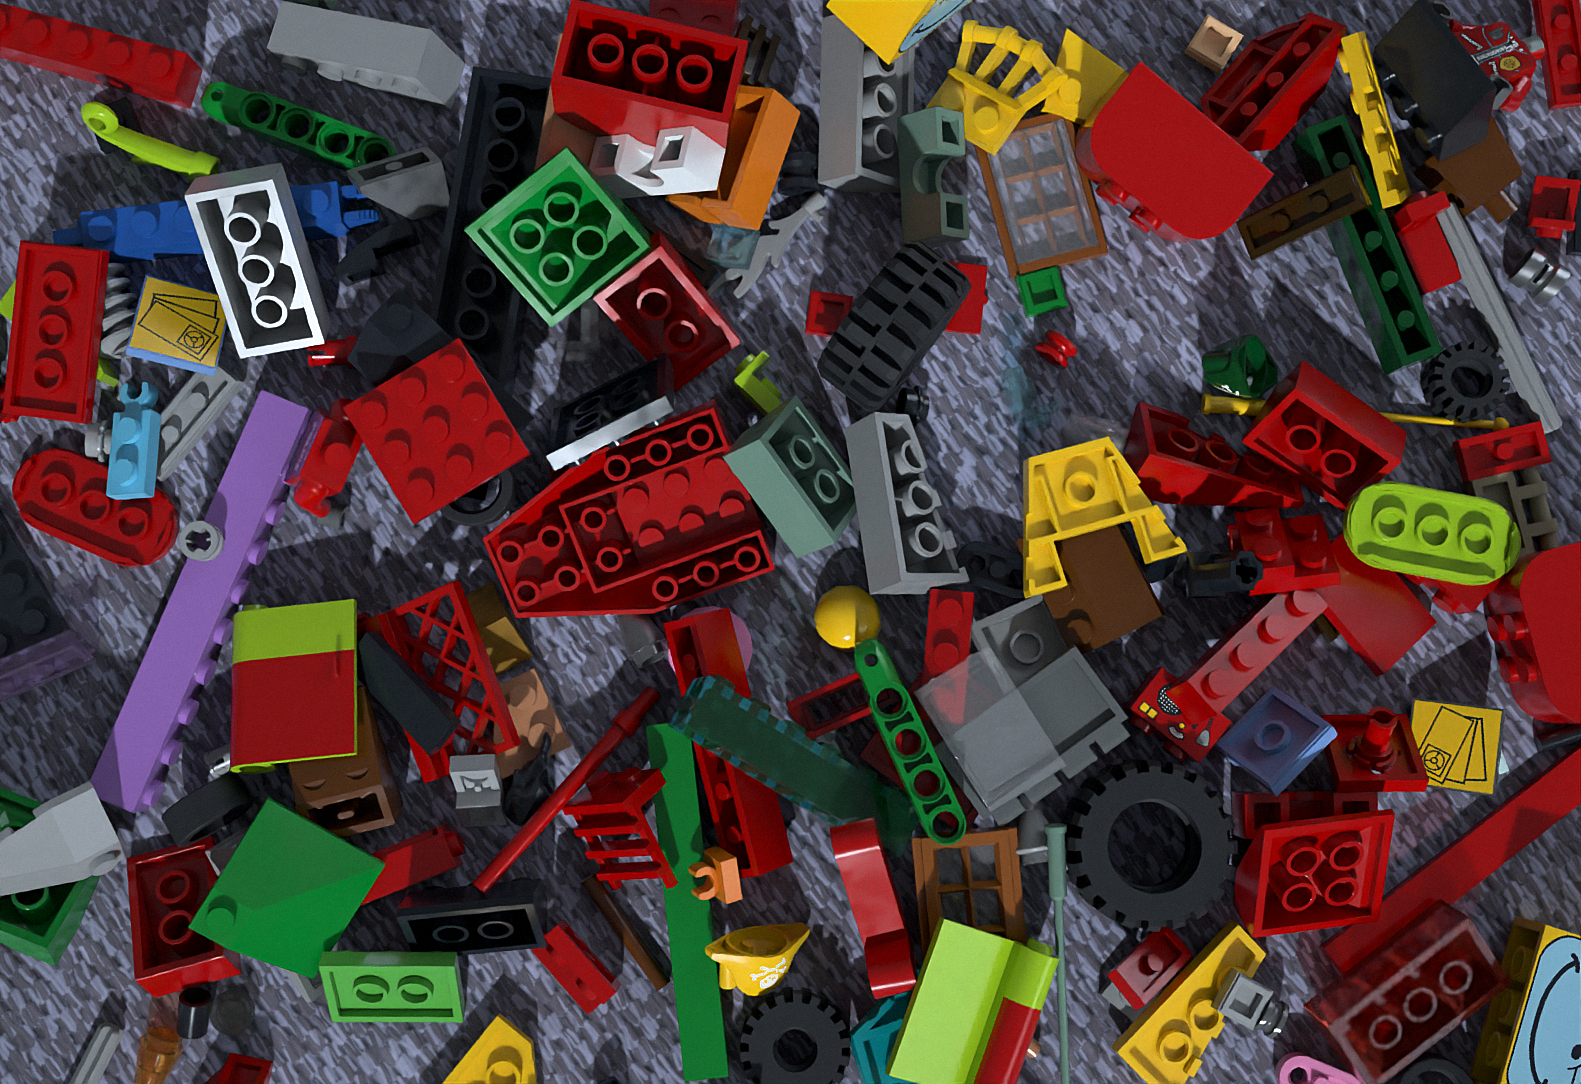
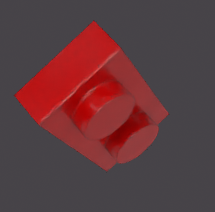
(1502, 451)
(1149, 966)

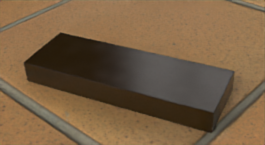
(1304, 212)

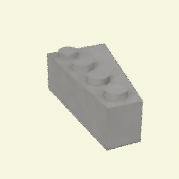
(367, 53)
(898, 510)

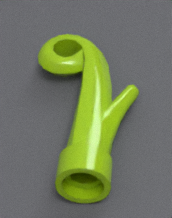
(145, 148)

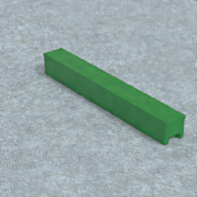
(688, 918)

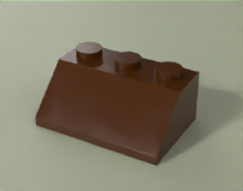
(1104, 589)

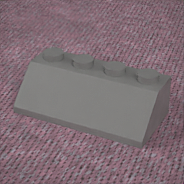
(860, 112)

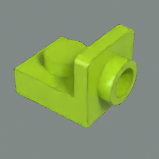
(762, 393)

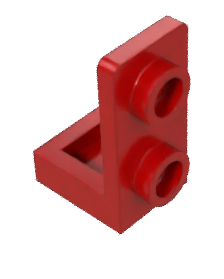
(1424, 242)

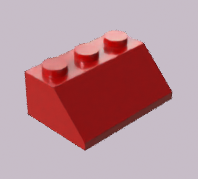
(1325, 436)

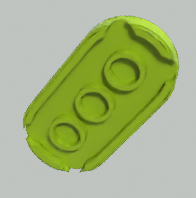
(1431, 533)

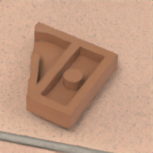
(532, 716)

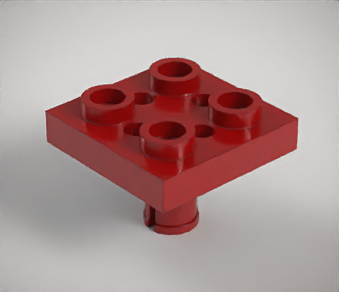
(1375, 743)

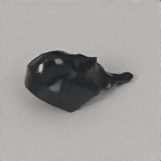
(529, 786)

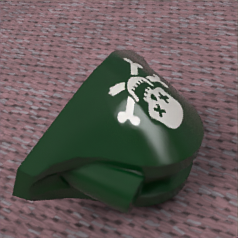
(1240, 367)

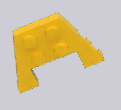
(1081, 493)

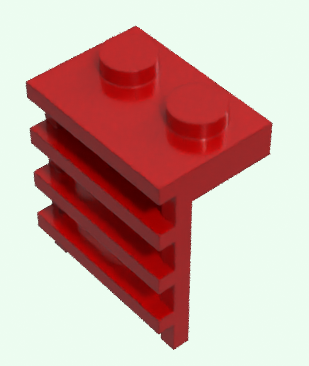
(612, 807)

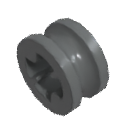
(1273, 1018)

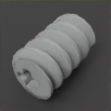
(116, 316)

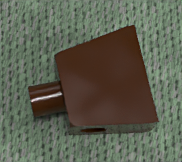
(1476, 176)

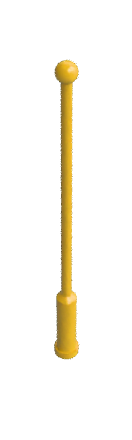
(1251, 407)

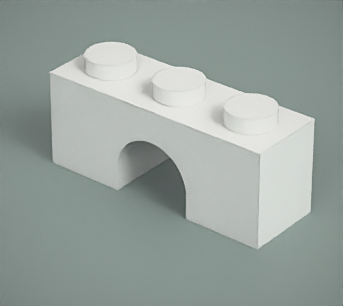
(679, 163)

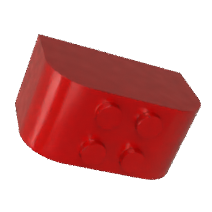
(644, 75)
(1165, 160)
(1539, 632)

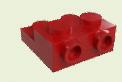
(1292, 550)

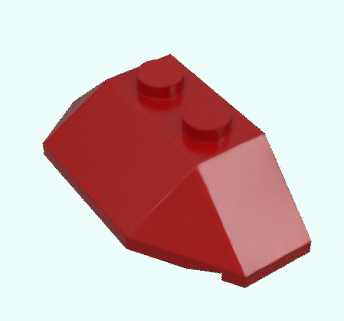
(1274, 82)

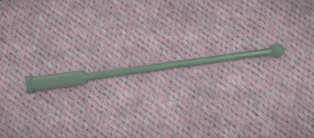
(1058, 892)

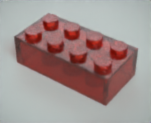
(1407, 993)

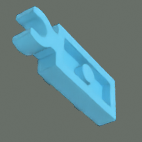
(134, 445)

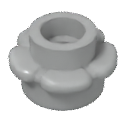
(98, 440)

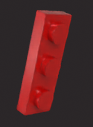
(947, 633)

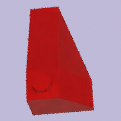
(1194, 470)

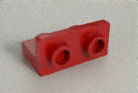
(577, 967)

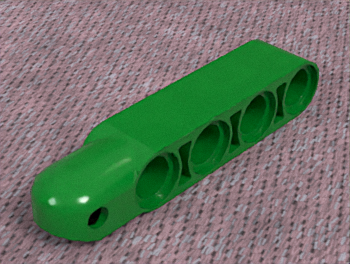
(241, 107)
(884, 676)

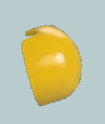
(847, 617)

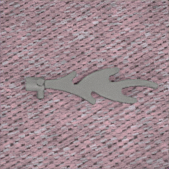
(771, 246)

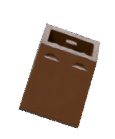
(353, 790)

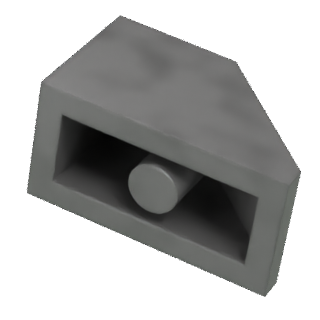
(405, 183)

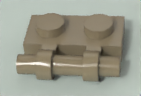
(1504, 491)

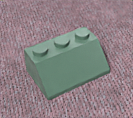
(795, 477)

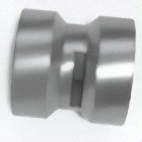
(1539, 275)

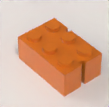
(751, 162)

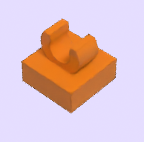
(721, 876)

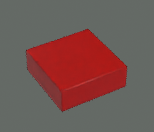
(826, 312)

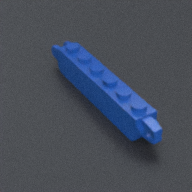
(169, 232)

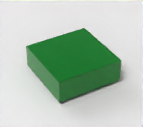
(1041, 291)

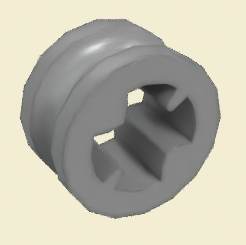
(186, 541)

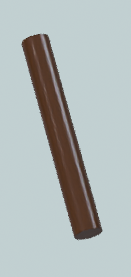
(626, 932)

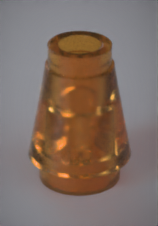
(157, 1055)

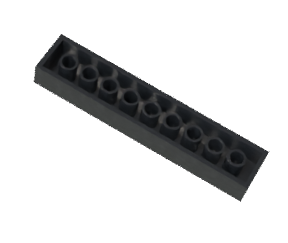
(470, 292)

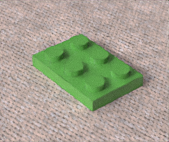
(393, 986)

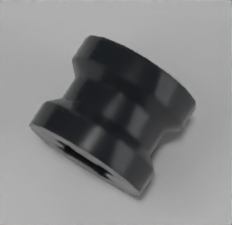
(798, 174)

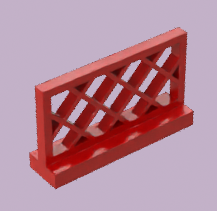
(396, 633)

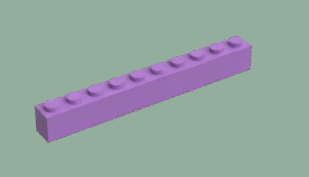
(201, 609)

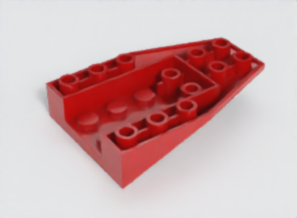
(634, 527)

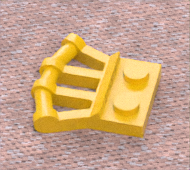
(988, 111)

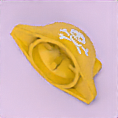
(757, 956)

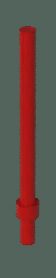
(623, 725)

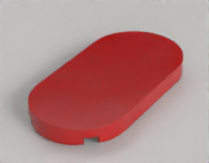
(75, 508)

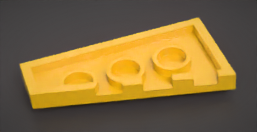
(1377, 128)

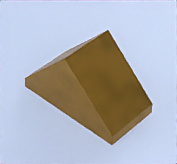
(497, 629)

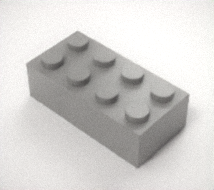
(259, 259)

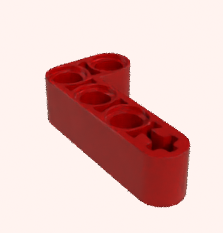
(875, 907)

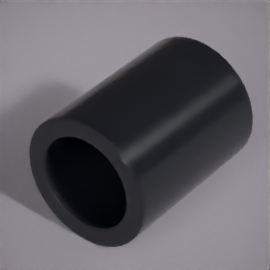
(193, 1013)

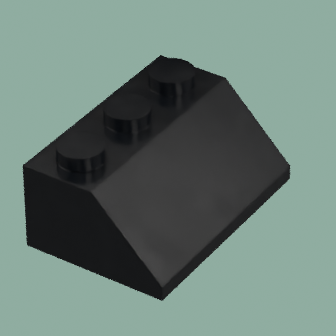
(1434, 82)
(469, 923)

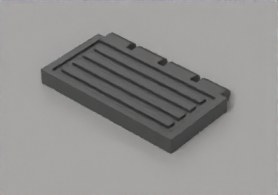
(1073, 713)

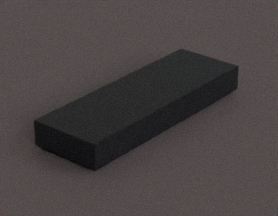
(404, 693)

